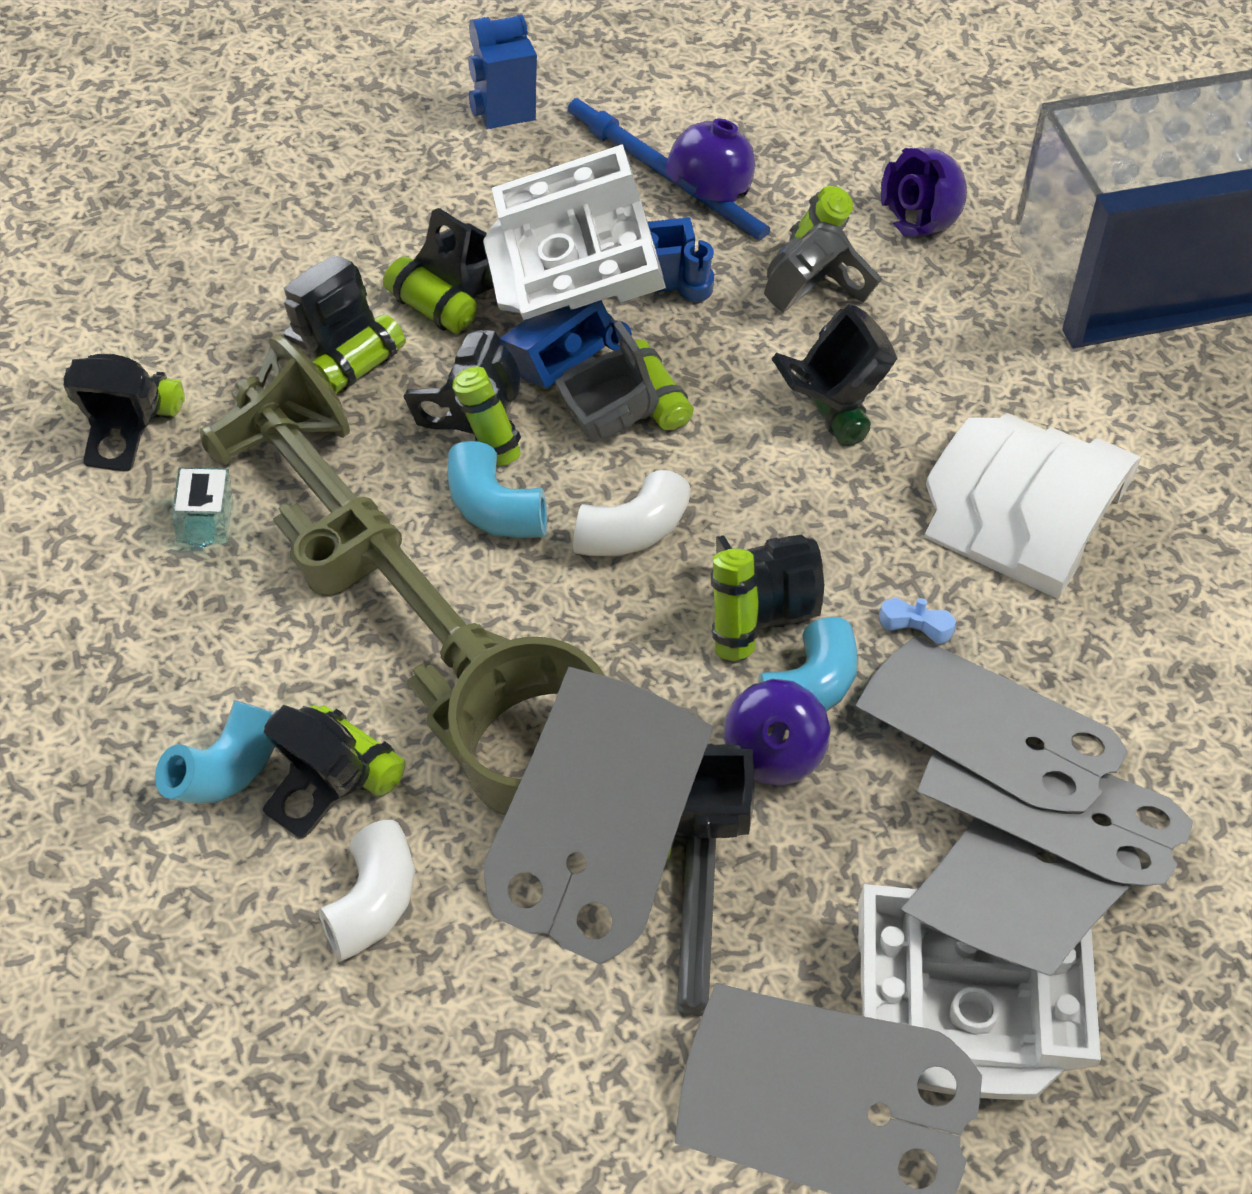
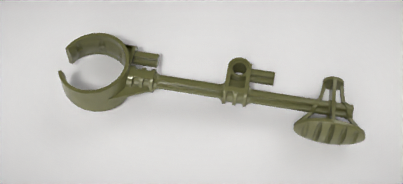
(359, 539)

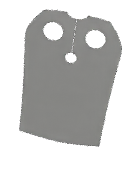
(985, 724)
(600, 785)
(1069, 834)
(1010, 902)
(794, 1089)

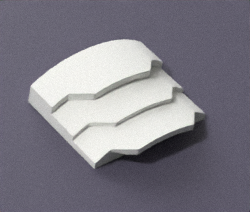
(571, 237)
(1024, 497)
(1005, 1017)

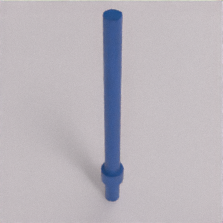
(607, 127)

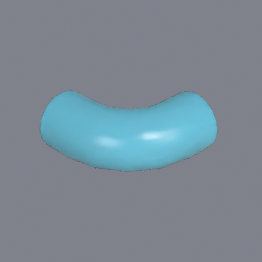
(488, 503)
(829, 661)
(223, 768)

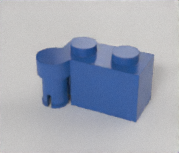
(502, 71)
(681, 266)
(560, 340)

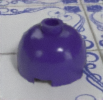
(713, 159)
(927, 183)
(786, 708)

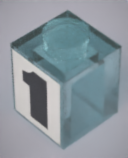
(202, 506)

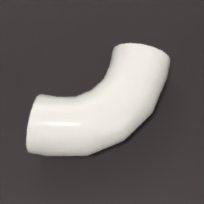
(636, 523)
(379, 894)

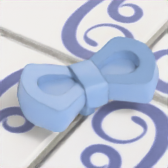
(936, 624)

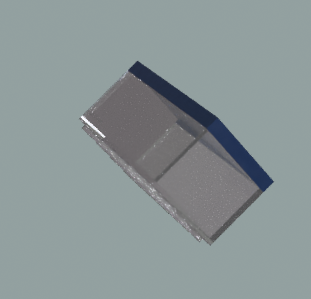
(1141, 208)

